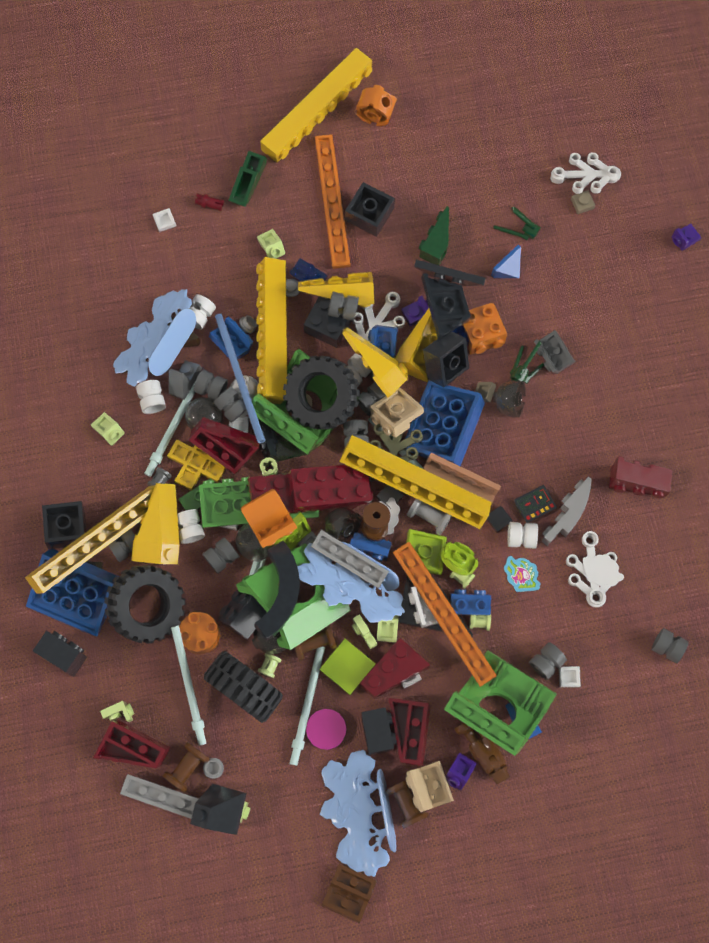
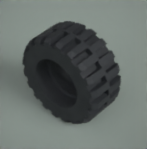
(297, 387)
(169, 610)
(243, 686)

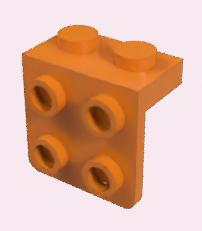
(484, 329)
(268, 518)

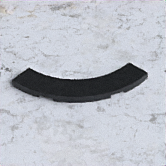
(287, 595)

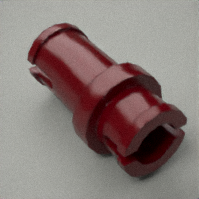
(206, 201)

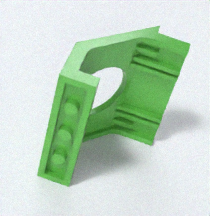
(278, 418)
(307, 617)
(526, 695)

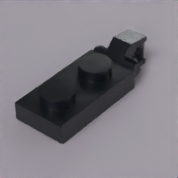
(269, 446)

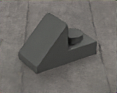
(182, 381)

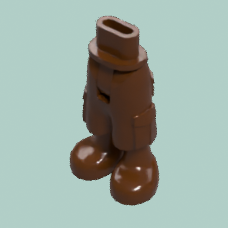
(486, 753)

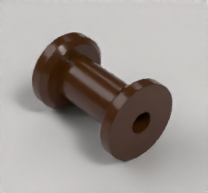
(375, 521)
(320, 639)
(186, 767)
(405, 802)

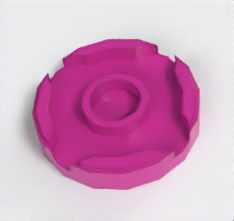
(326, 729)

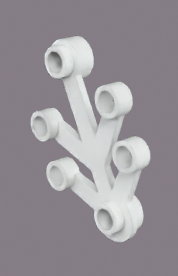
(608, 174)
(372, 321)
(595, 589)

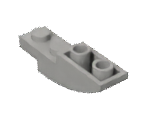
(573, 508)

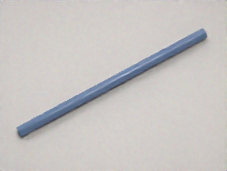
(240, 379)

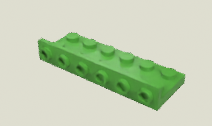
(223, 503)

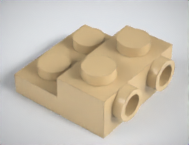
(395, 412)

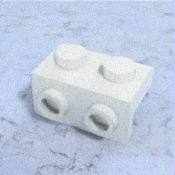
(423, 614)

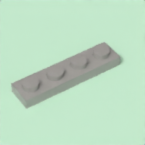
(350, 559)
(158, 796)

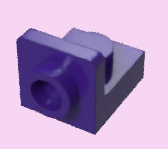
(685, 237)
(415, 311)
(460, 771)

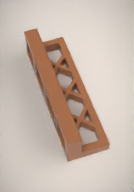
(461, 477)

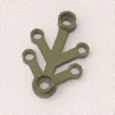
(397, 445)

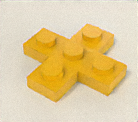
(195, 464)

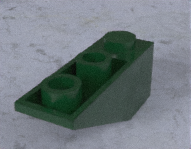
(436, 244)

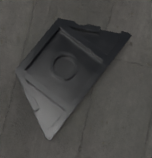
(449, 274)
(446, 304)

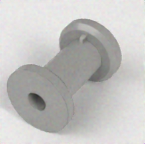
(430, 514)

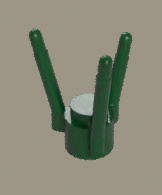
(530, 229)
(521, 373)

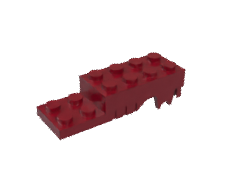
(316, 488)

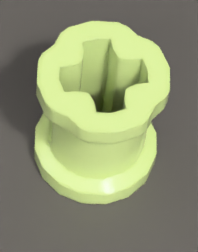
(267, 462)
(464, 580)
(480, 621)
(269, 665)

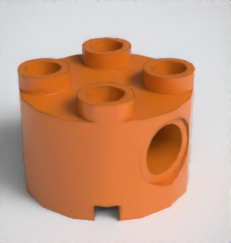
(375, 105)
(199, 633)

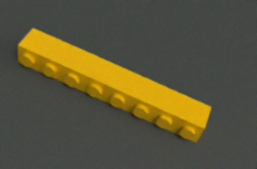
(316, 105)
(272, 329)
(416, 482)
(90, 543)

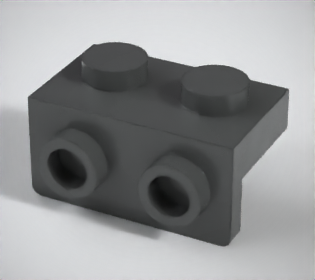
(554, 352)

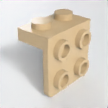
(429, 786)

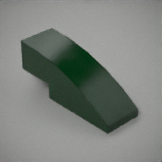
(248, 178)

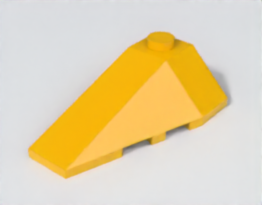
(356, 285)
(411, 351)
(386, 370)
(159, 531)

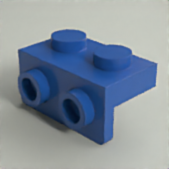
(384, 338)
(240, 340)
(375, 549)
(471, 603)

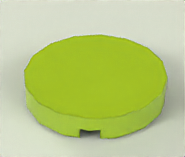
(459, 558)

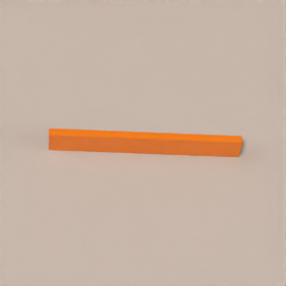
(332, 202)
(444, 614)

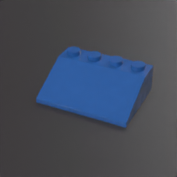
(446, 422)
(76, 598)

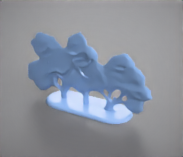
(157, 339)
(344, 586)
(354, 809)

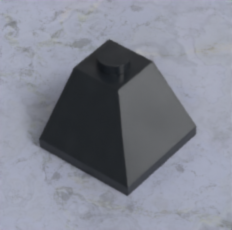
(219, 809)

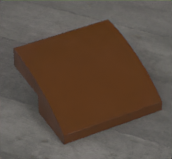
(349, 893)

